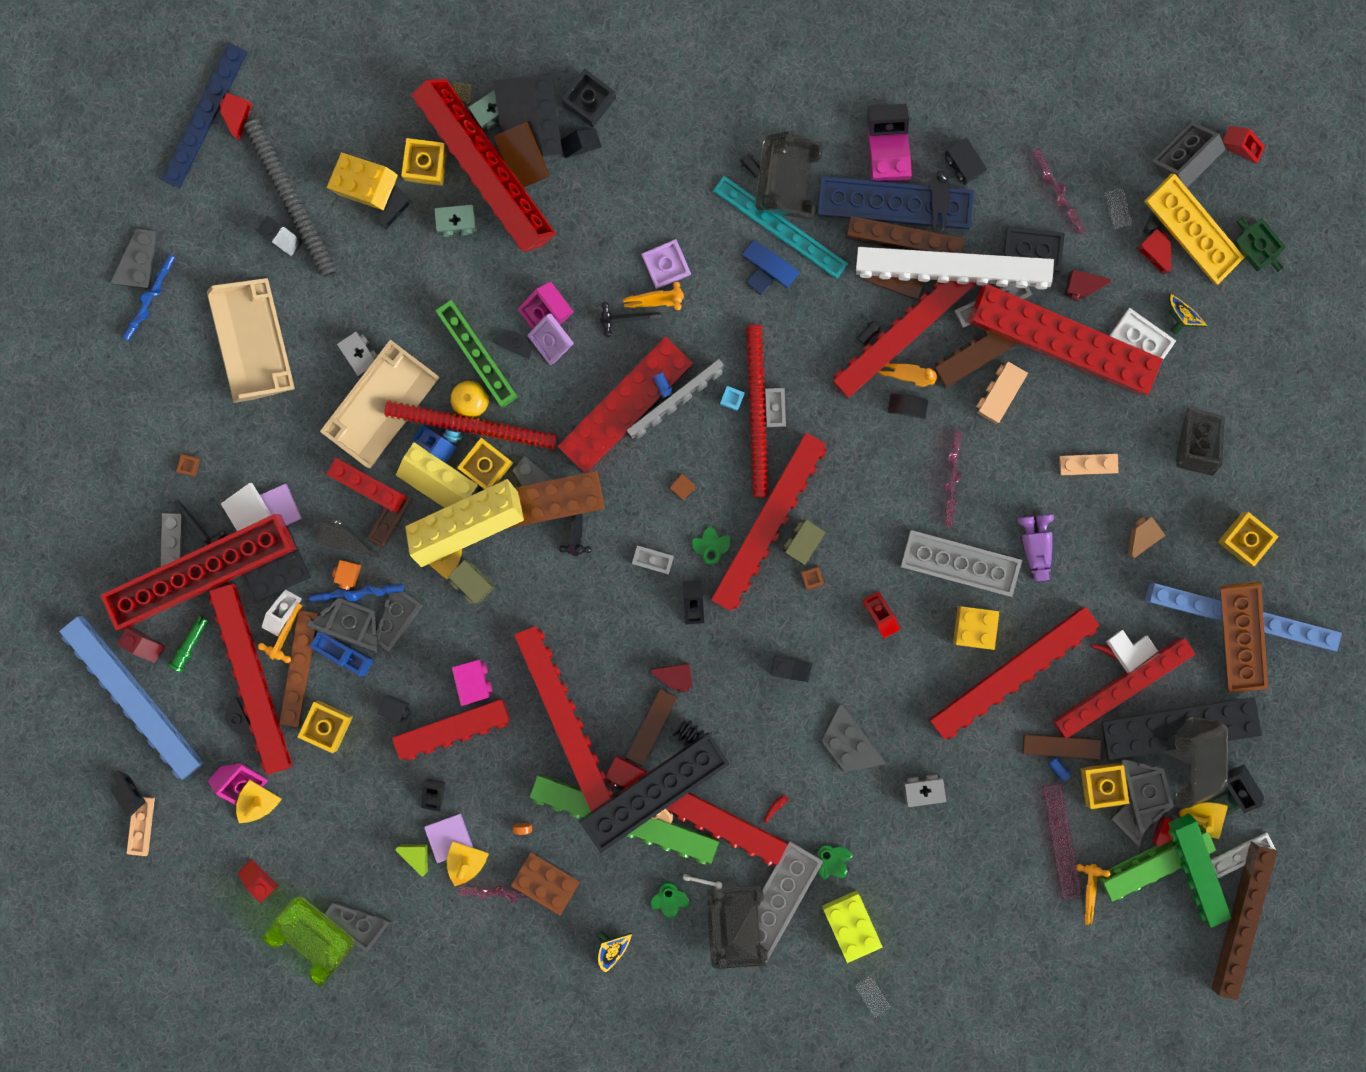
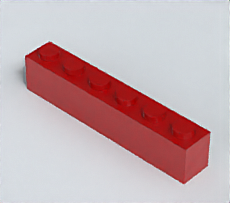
(451, 729)

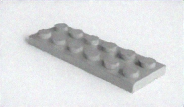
(682, 395)
(961, 563)
(784, 893)

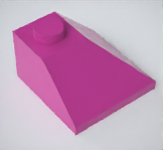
(231, 779)

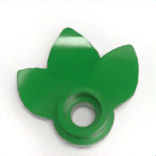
(711, 542)
(835, 863)
(669, 902)

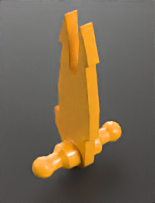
(657, 298)
(911, 373)
(274, 652)
(1093, 874)

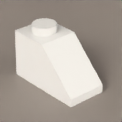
(280, 612)

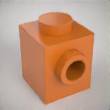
(346, 574)

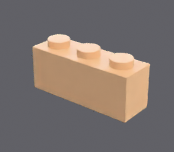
(1001, 392)

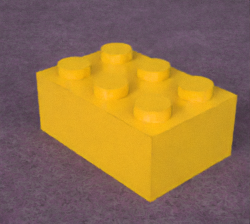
(362, 181)

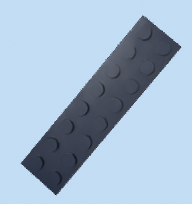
(891, 202)

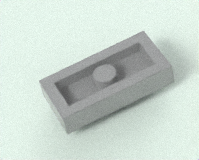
(775, 407)
(652, 559)

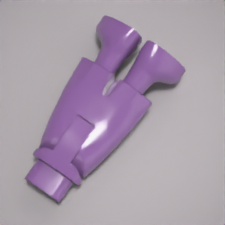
(1038, 545)

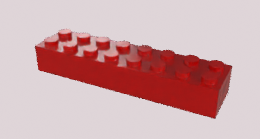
(624, 406)

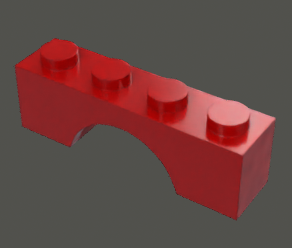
(366, 485)

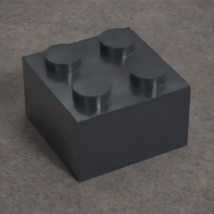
(588, 98)

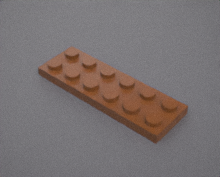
(560, 498)
(1244, 637)

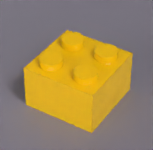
(424, 162)
(485, 464)
(1248, 539)
(976, 627)
(325, 726)
(1104, 785)

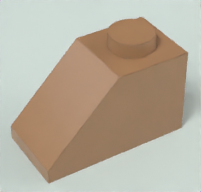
(1143, 536)

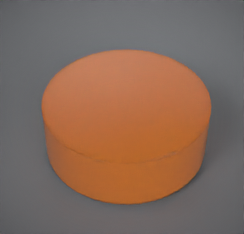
(522, 828)

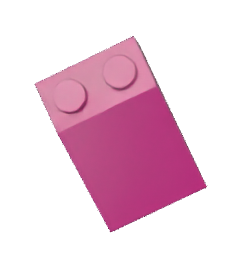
(889, 158)
(472, 681)

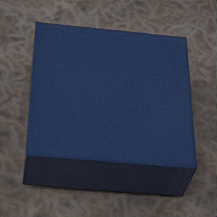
(759, 281)

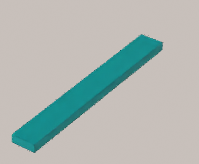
(781, 228)

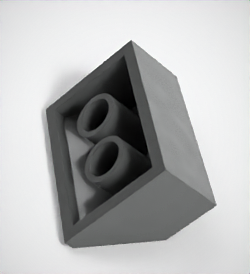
(1190, 153)

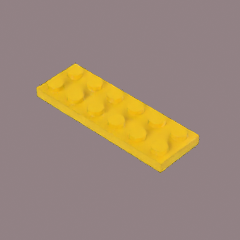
(1194, 229)

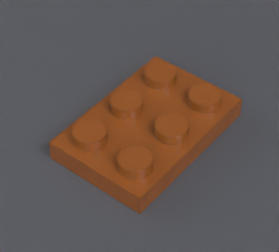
(545, 884)

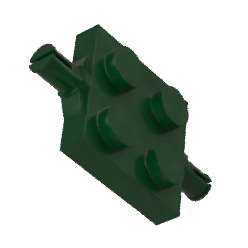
(1259, 244)

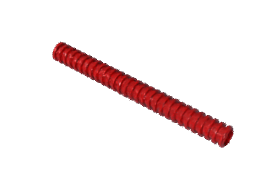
(757, 411)
(470, 424)

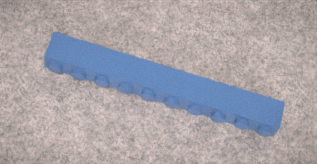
(1273, 624)
(131, 697)

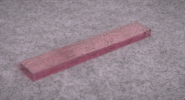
(1061, 841)

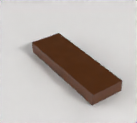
(386, 524)

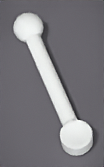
(687, 877)

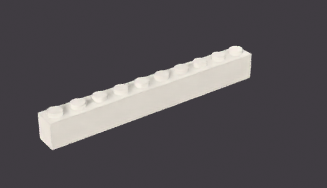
(954, 267)

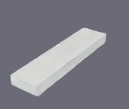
(1236, 857)

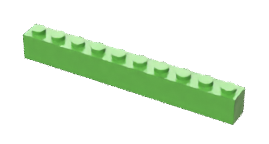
(668, 836)

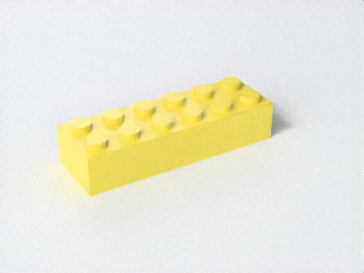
(464, 523)

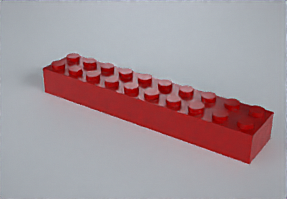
(483, 164)
(1064, 340)
(198, 572)

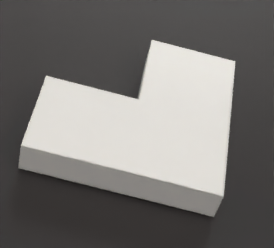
(1131, 654)

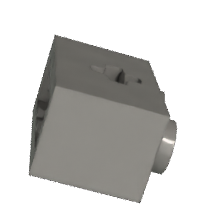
(349, 348)
(934, 795)

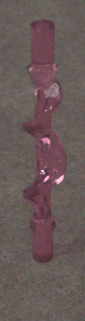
(1060, 189)
(955, 477)
(497, 891)

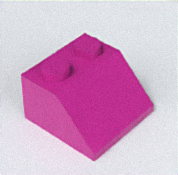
(543, 302)

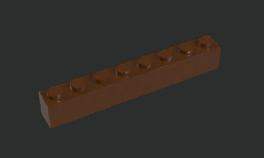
(1244, 920)

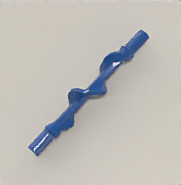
(146, 297)
(356, 594)

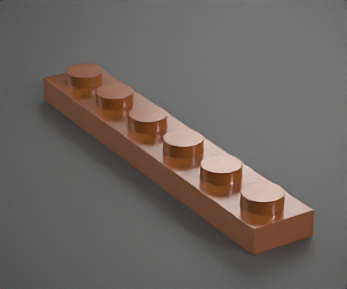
(298, 670)

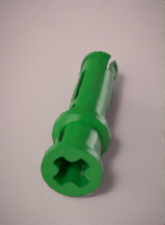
(184, 652)

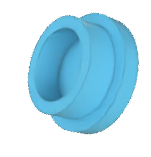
(452, 435)

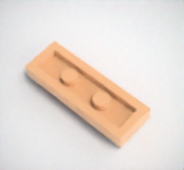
(1088, 464)
(141, 829)

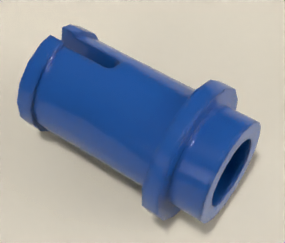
(662, 385)
(1060, 770)

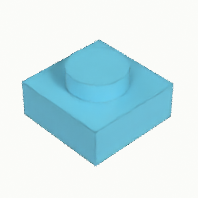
(732, 398)

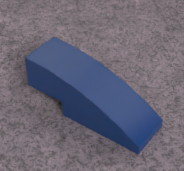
(771, 264)
(341, 653)

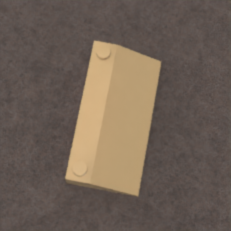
(250, 339)
(360, 419)

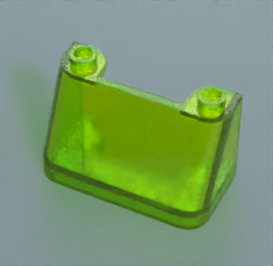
(312, 936)

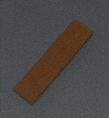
(651, 727)
(1061, 746)

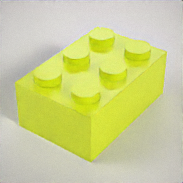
(852, 926)

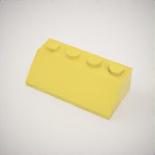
(435, 477)

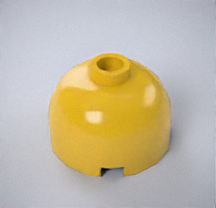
(469, 399)

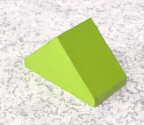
(415, 855)

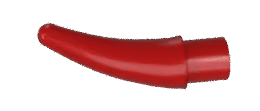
(1105, 649)
(778, 803)

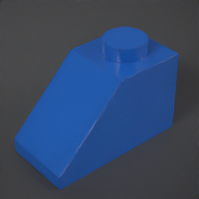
(434, 443)

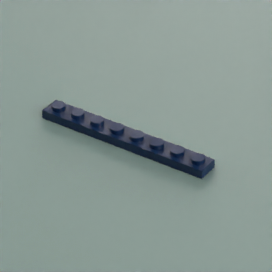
(204, 115)

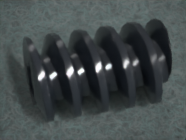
(687, 732)

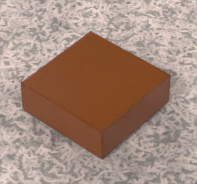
(188, 465)
(683, 487)
(812, 578)

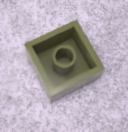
(804, 541)
(471, 582)

